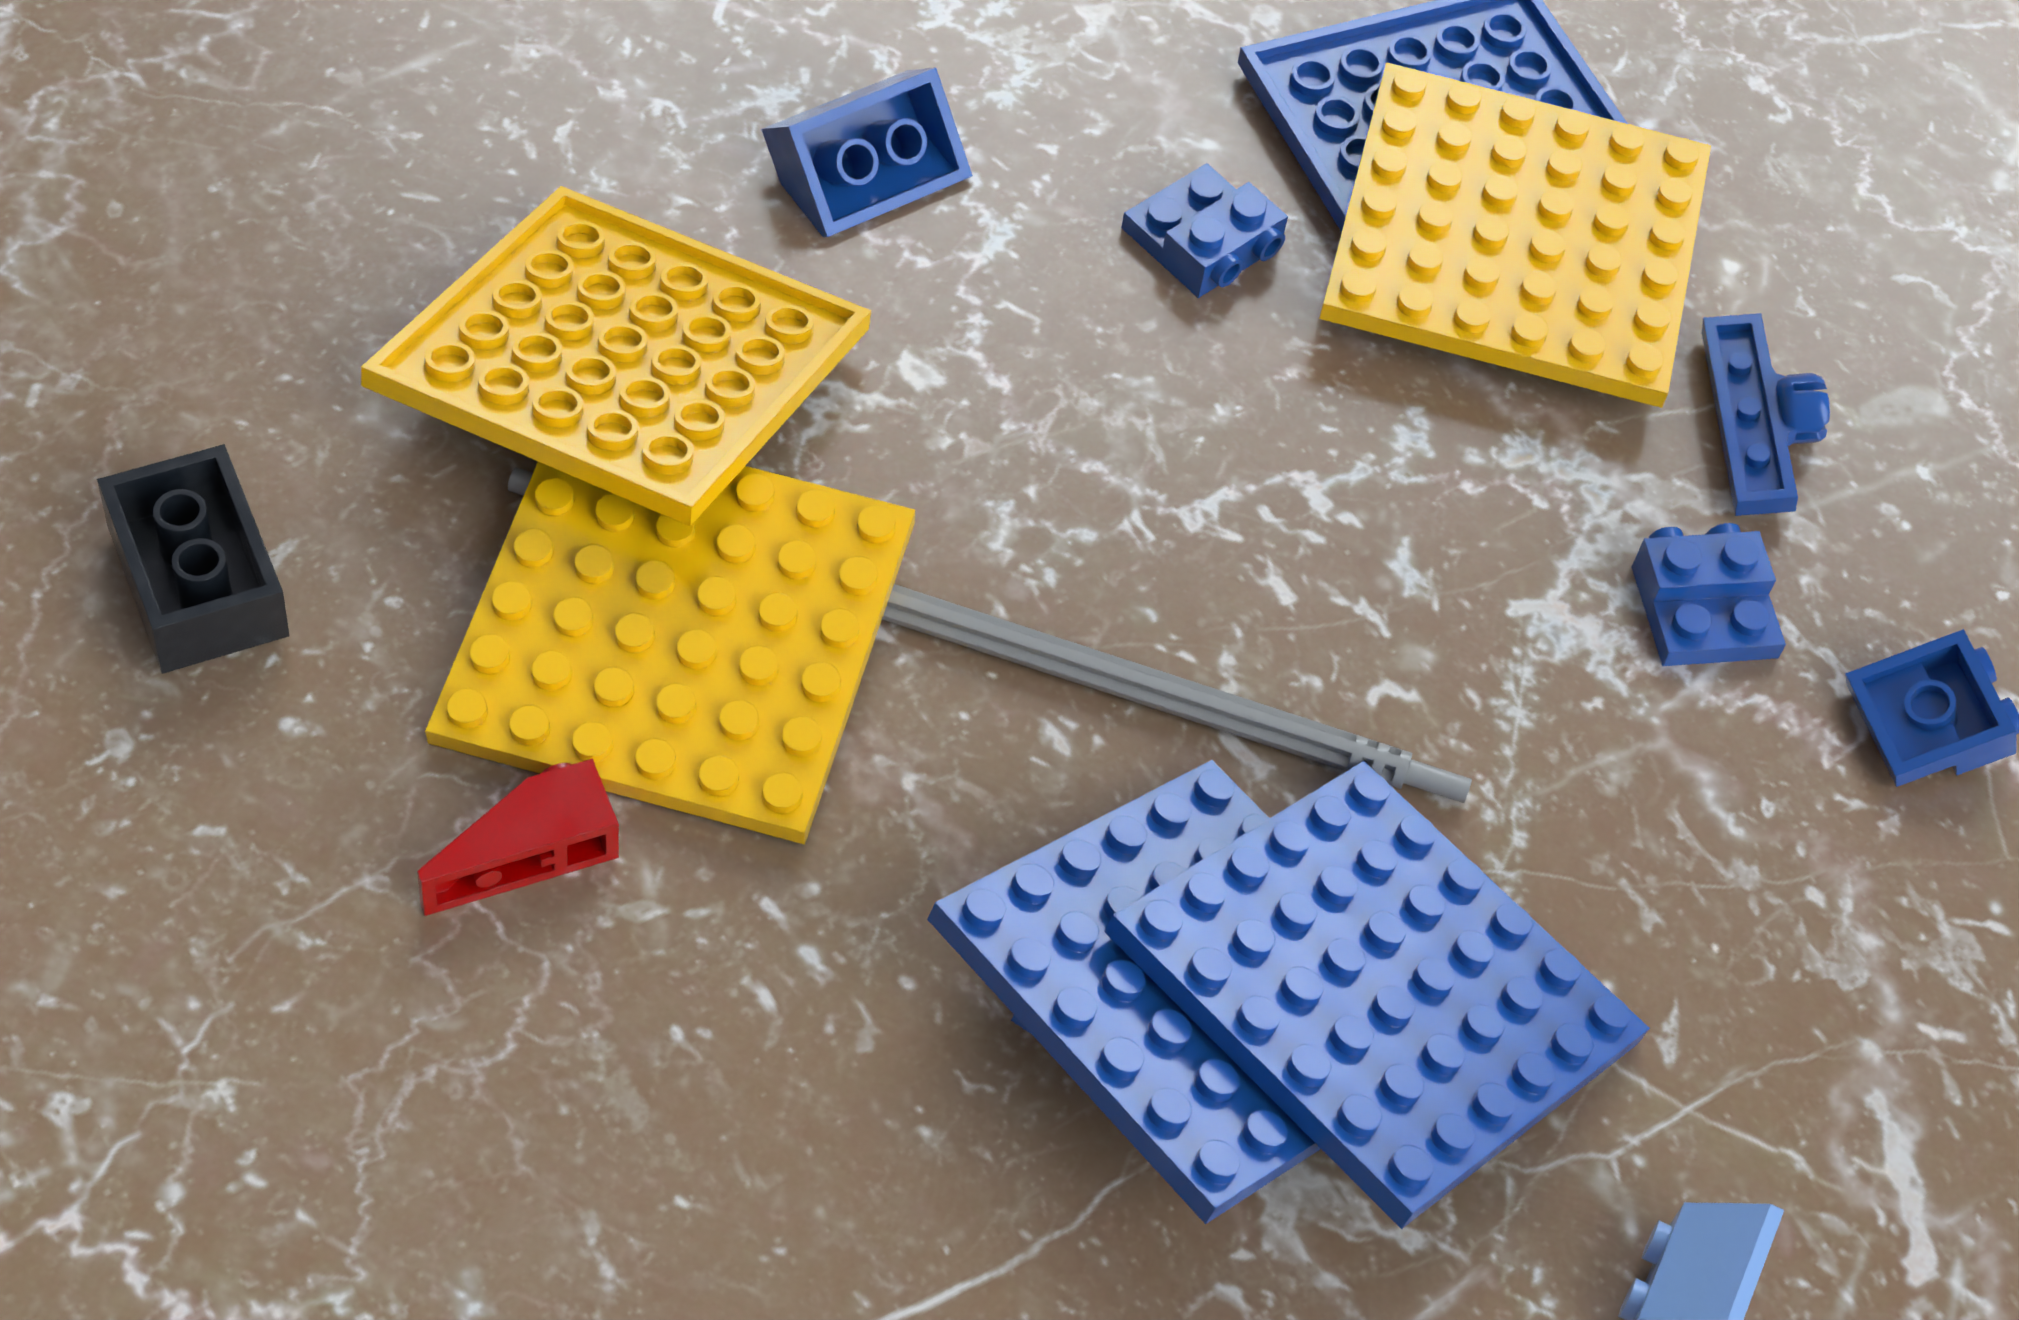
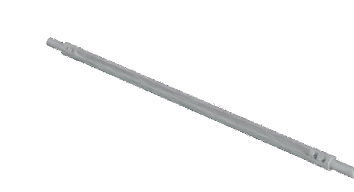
(1152, 687)

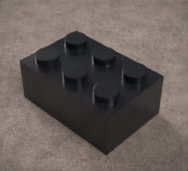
(193, 558)

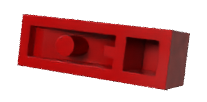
(531, 835)

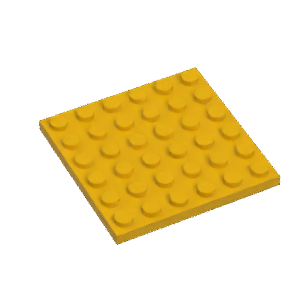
(1520, 235)
(619, 353)
(675, 654)

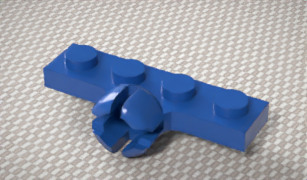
(1759, 413)

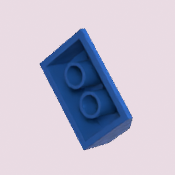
(869, 151)

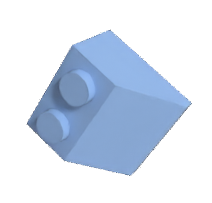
(1704, 1263)

